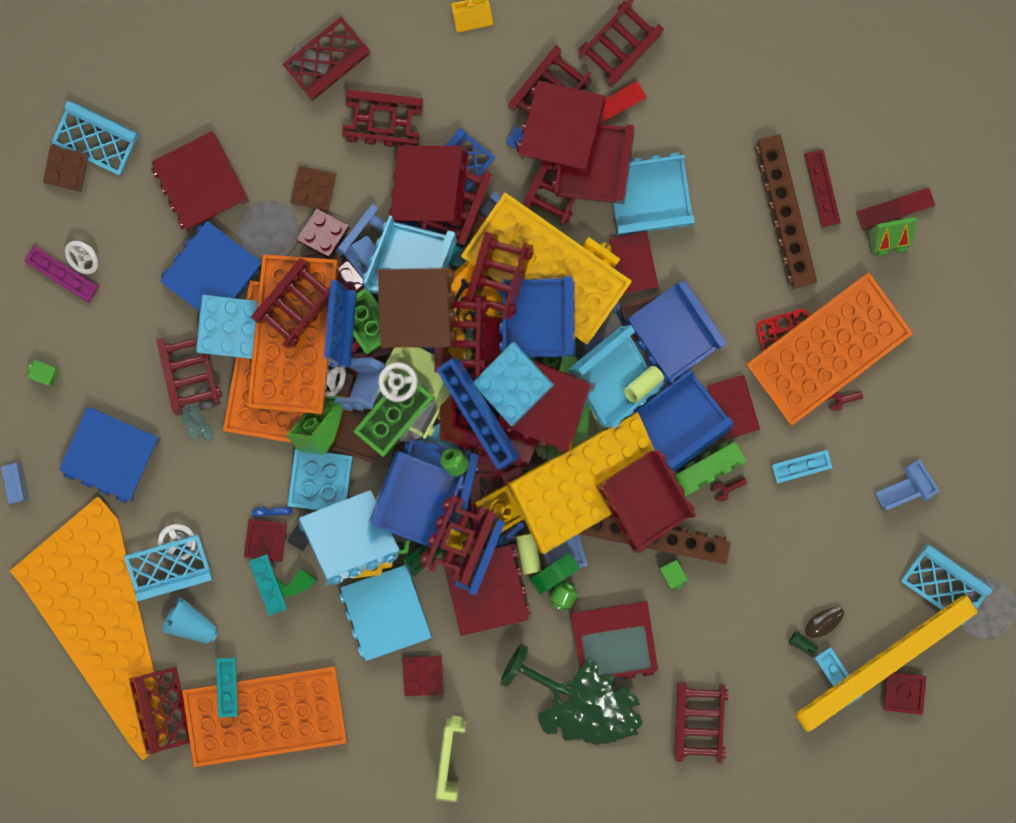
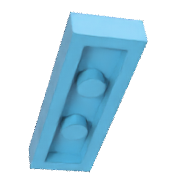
(801, 466)
(832, 667)

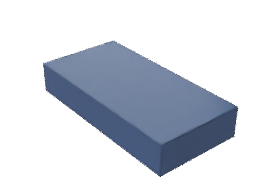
(921, 480)

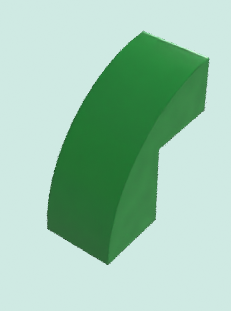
(554, 573)
(299, 584)

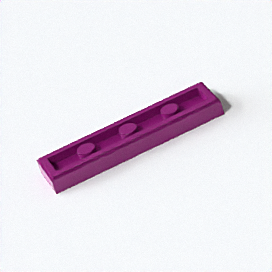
(61, 274)

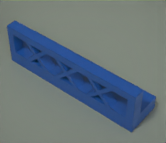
(484, 561)

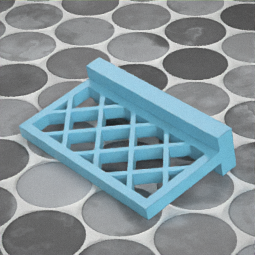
(103, 123)
(952, 568)
(173, 583)

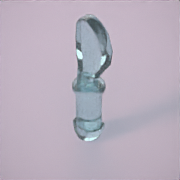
(468, 336)
(192, 429)
(205, 430)

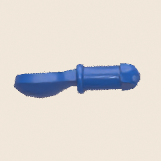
(263, 511)
(503, 541)

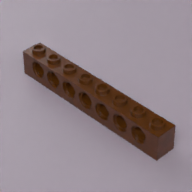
(775, 145)
(718, 554)

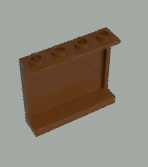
(416, 307)
(349, 442)

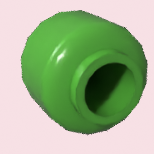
(454, 462)
(563, 595)

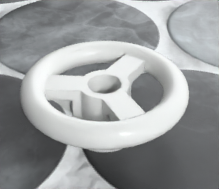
(83, 255)
(388, 371)
(331, 378)
(177, 535)

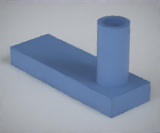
(368, 217)

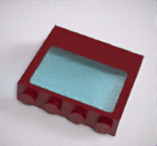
(616, 639)

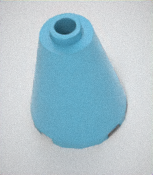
(189, 623)

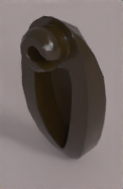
(824, 622)

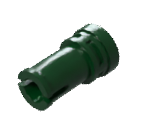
(799, 641)

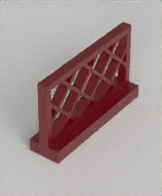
(335, 73)
(476, 495)
(144, 712)

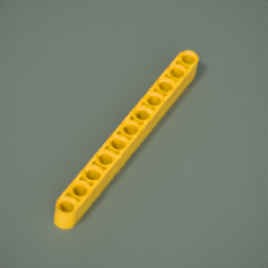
(886, 663)

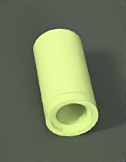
(643, 384)
(528, 553)

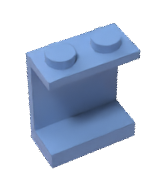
(365, 386)

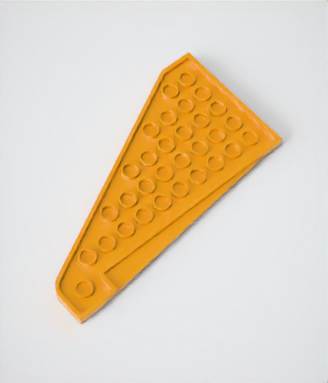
(92, 608)

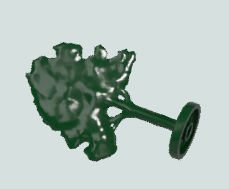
(593, 708)

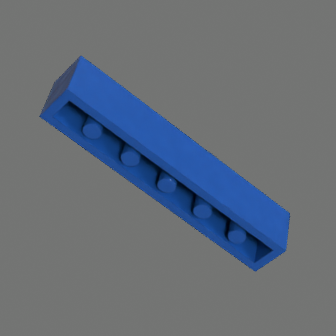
(478, 413)

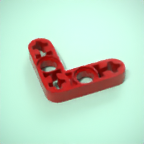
(774, 327)

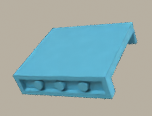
(655, 196)
(408, 248)
(612, 368)
(345, 540)
(385, 613)

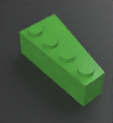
(709, 467)

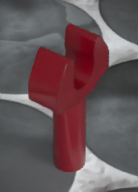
(844, 399)
(728, 488)

